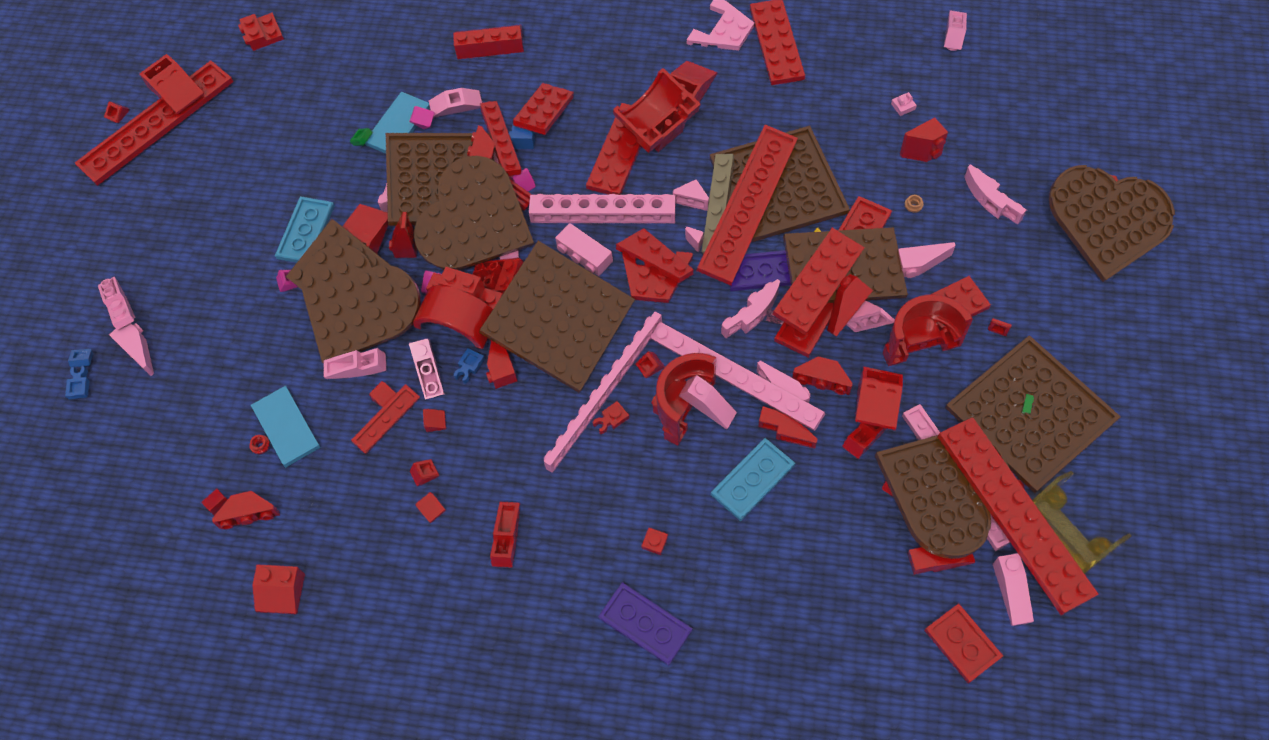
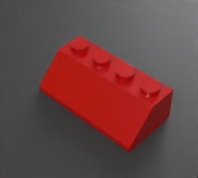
(488, 41)

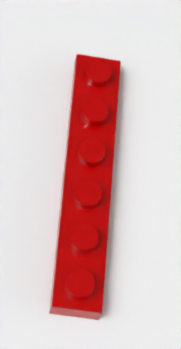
(500, 136)

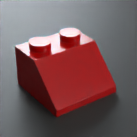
(924, 141)
(277, 589)

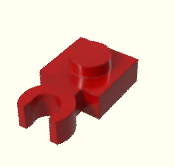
(613, 416)

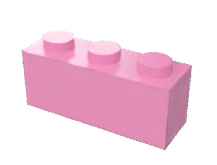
(583, 249)

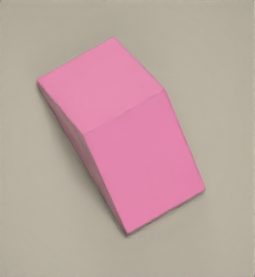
(692, 196)

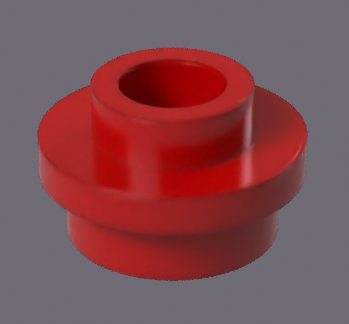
(256, 440)

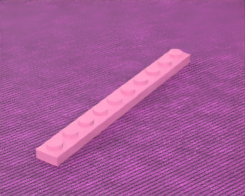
(742, 378)
(601, 394)

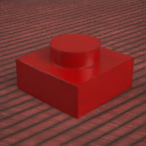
(654, 541)

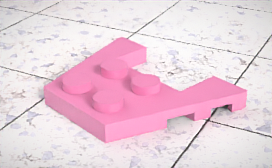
(729, 31)

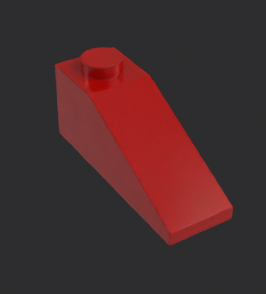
(403, 240)
(848, 300)
(499, 366)

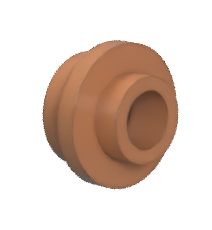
(914, 199)

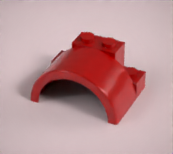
(659, 112)
(458, 303)
(918, 329)
(667, 403)

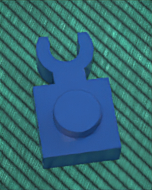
(469, 363)
(79, 385)

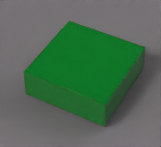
(361, 137)
(1027, 406)

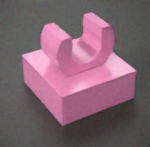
(903, 104)

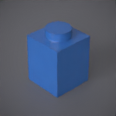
(522, 138)

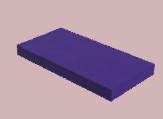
(760, 269)
(645, 623)

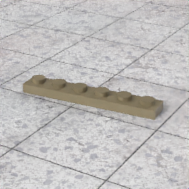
(718, 194)

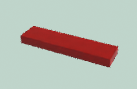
(385, 419)

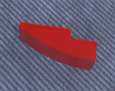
(786, 427)
(862, 439)
(505, 534)
(924, 561)

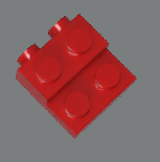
(260, 31)

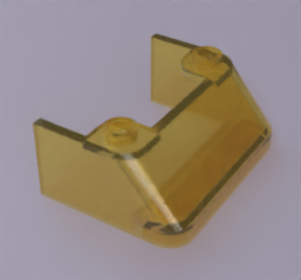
(1085, 553)

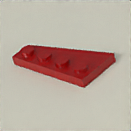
(655, 254)

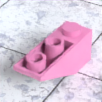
(426, 368)

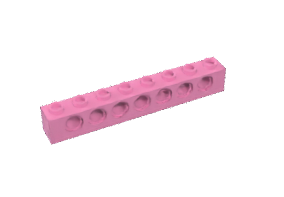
(595, 214)

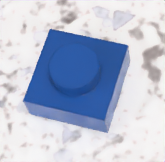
(80, 357)

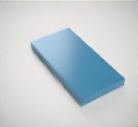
(395, 120)
(304, 227)
(285, 426)
(752, 479)

